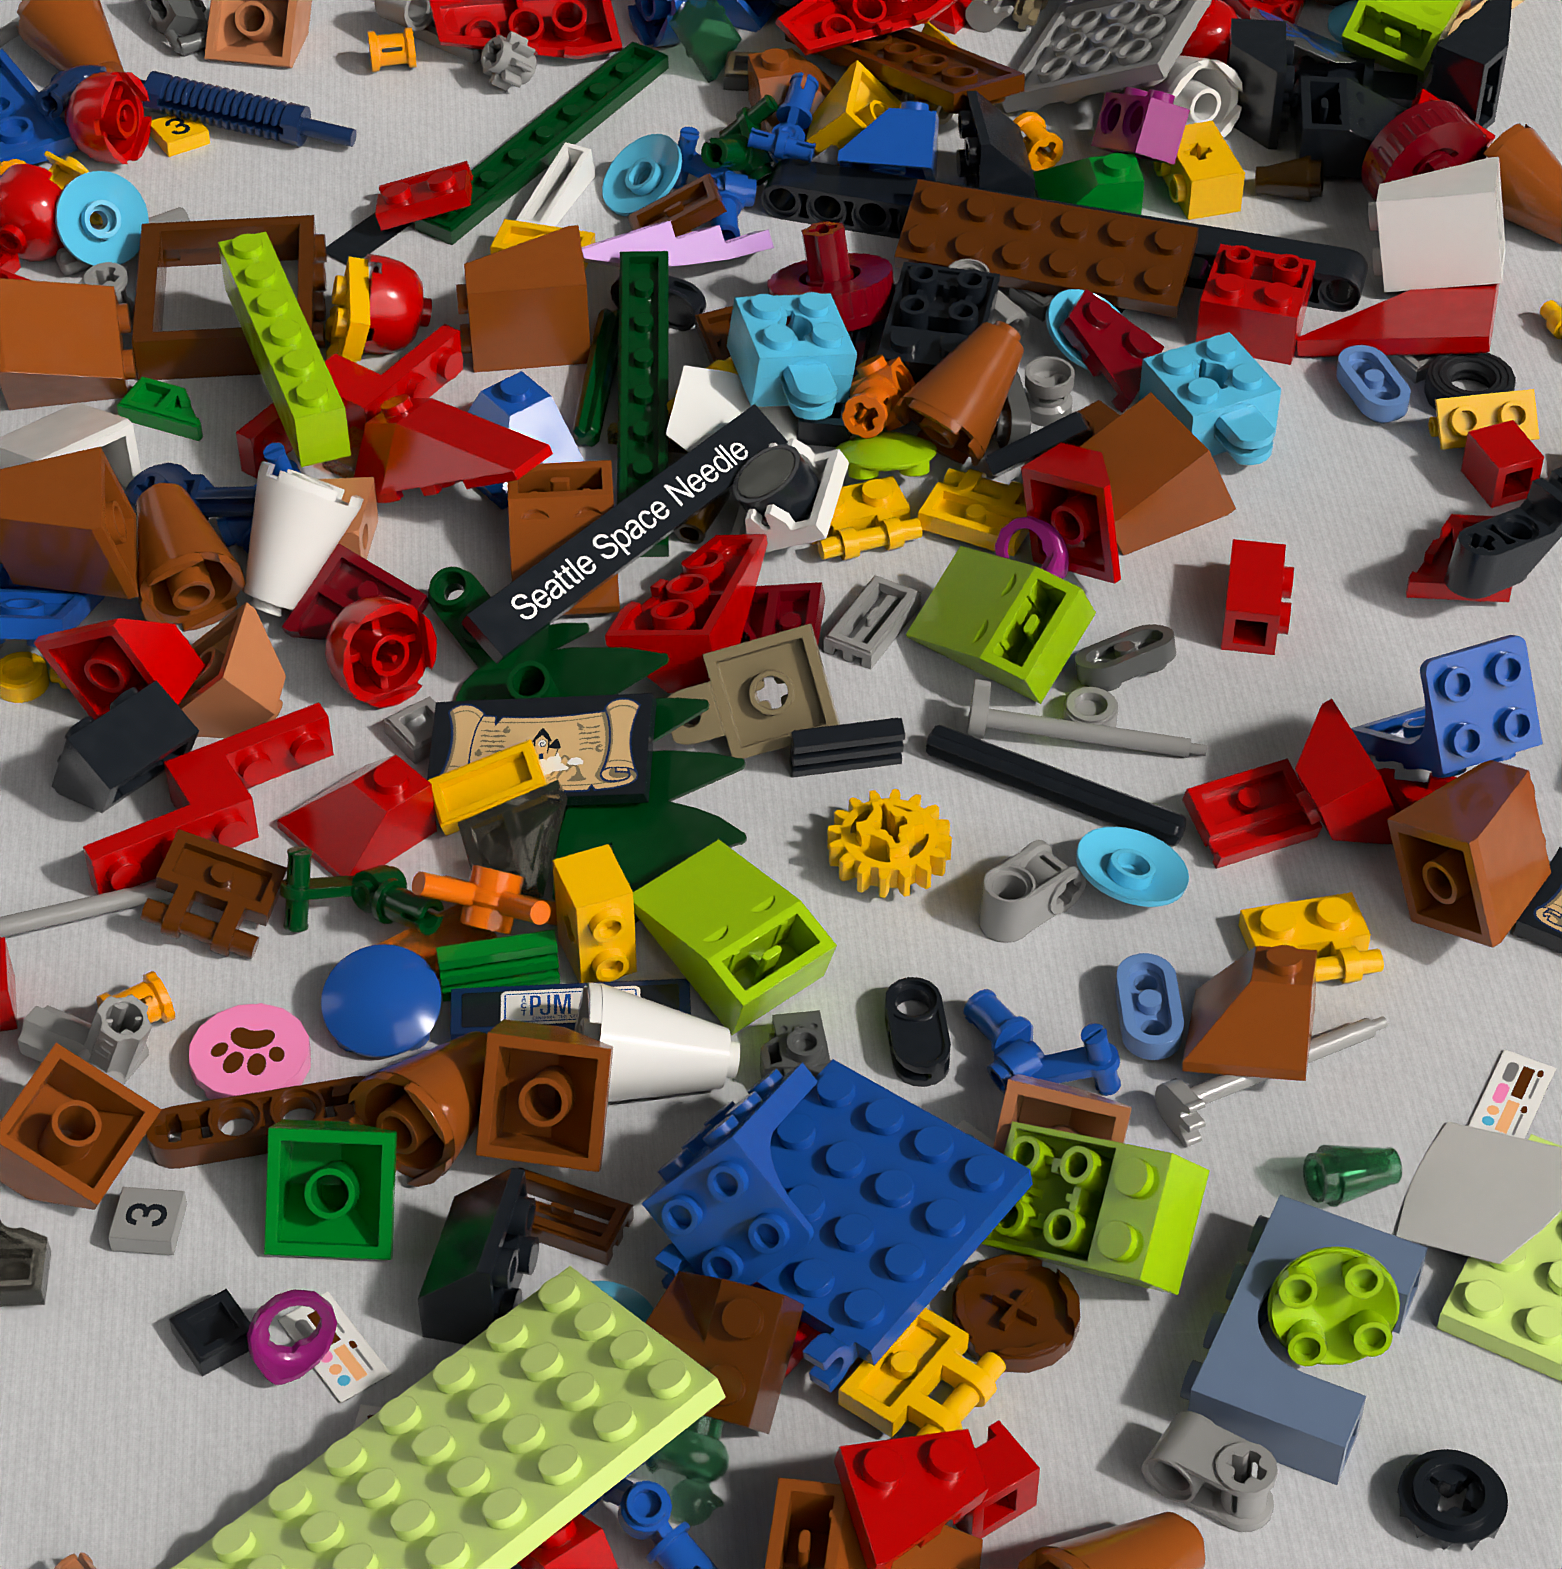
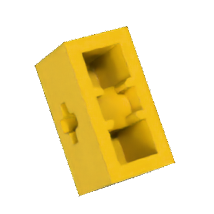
(1205, 173)
(595, 915)

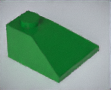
(1097, 182)
(330, 1190)

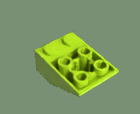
(1400, 32)
(1004, 620)
(734, 934)
(1103, 1207)

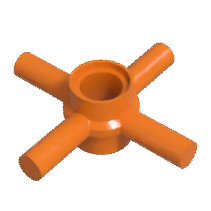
(488, 899)

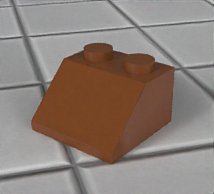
(544, 1096)
(70, 1132)

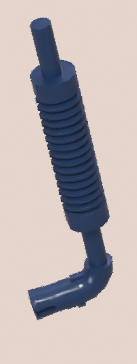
(210, 106)

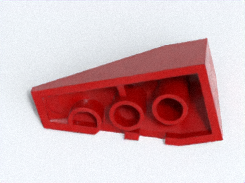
(834, 23)
(552, 26)
(438, 446)
(694, 611)

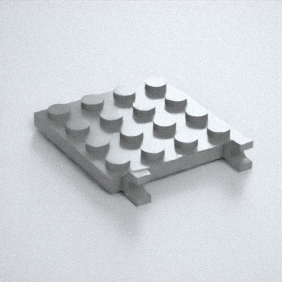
(1104, 49)

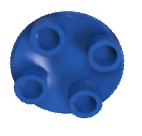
(381, 1001)

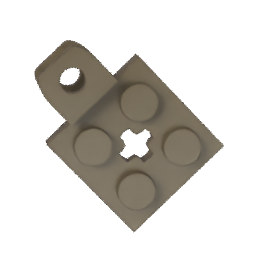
(736, 677)

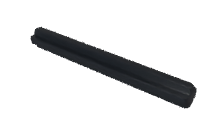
(1055, 784)

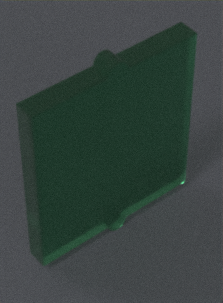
(705, 35)

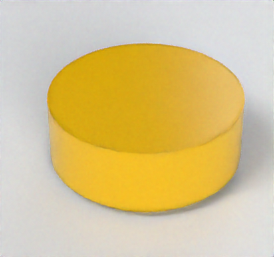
(23, 677)

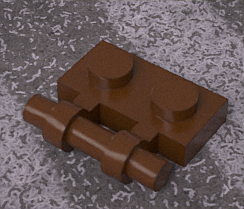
(218, 878)

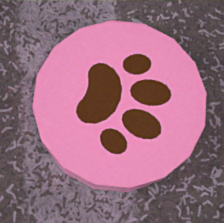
(249, 1051)

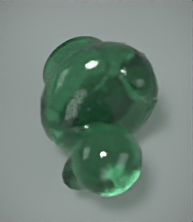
(702, 1460)

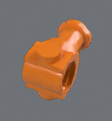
(874, 396)

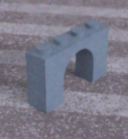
(1255, 1393)

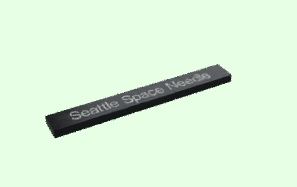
(619, 536)

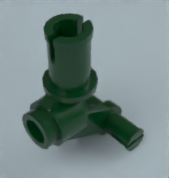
(732, 149)
(374, 890)

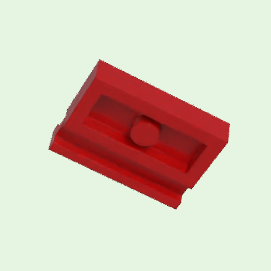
(424, 195)
(1250, 813)

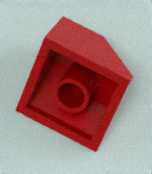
(1074, 495)
(120, 654)
(1342, 782)
(365, 817)

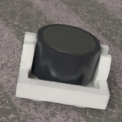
(789, 494)

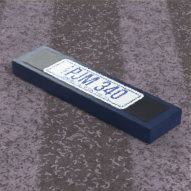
(548, 1004)

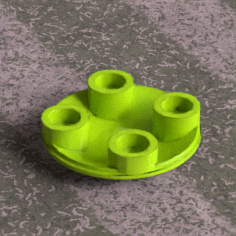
(887, 453)
(1333, 1307)

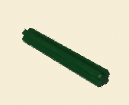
(597, 379)

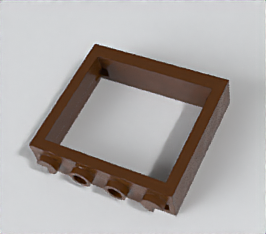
(194, 243)

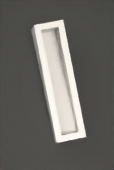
(560, 186)

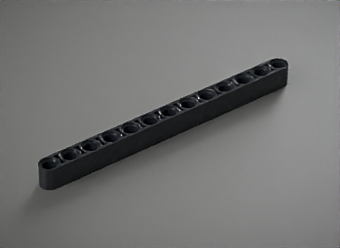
(880, 202)

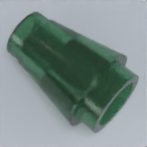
(1349, 1172)

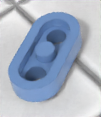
(1373, 383)
(1153, 1017)

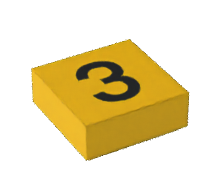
(178, 135)

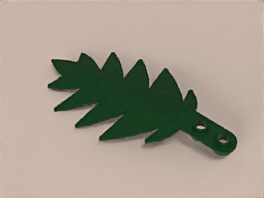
(642, 835)

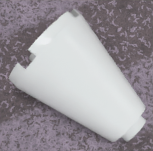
(1205, 88)
(292, 535)
(655, 1045)

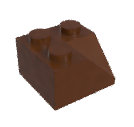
(737, 1336)

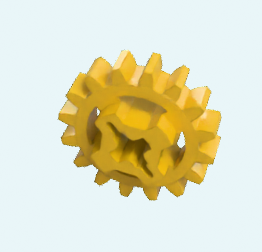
(889, 843)

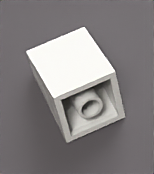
(1440, 228)
(71, 431)

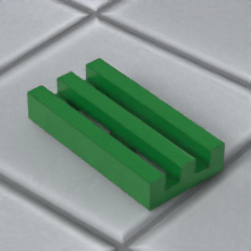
(499, 962)

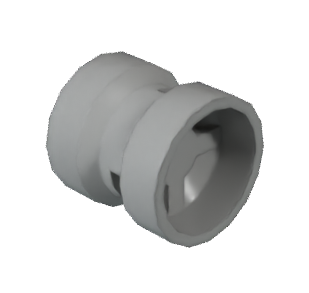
(1049, 389)

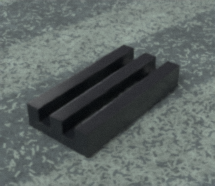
(846, 747)

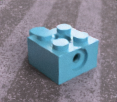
(794, 364)
(1217, 396)

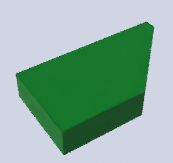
(161, 408)

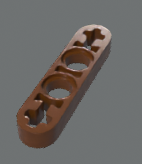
(260, 1108)

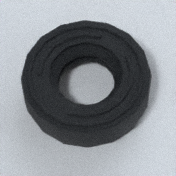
(1477, 367)

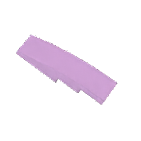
(690, 248)

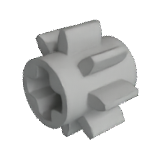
(508, 61)

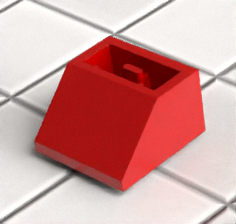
(1257, 300)

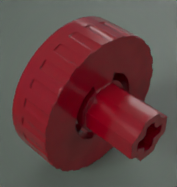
(1410, 141)
(858, 282)

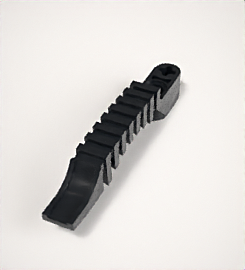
(1507, 546)

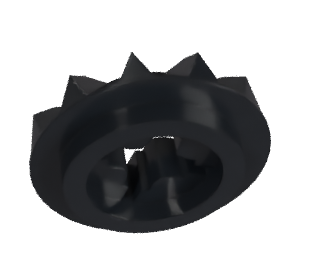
(1446, 1474)

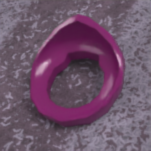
(1052, 543)
(286, 1363)

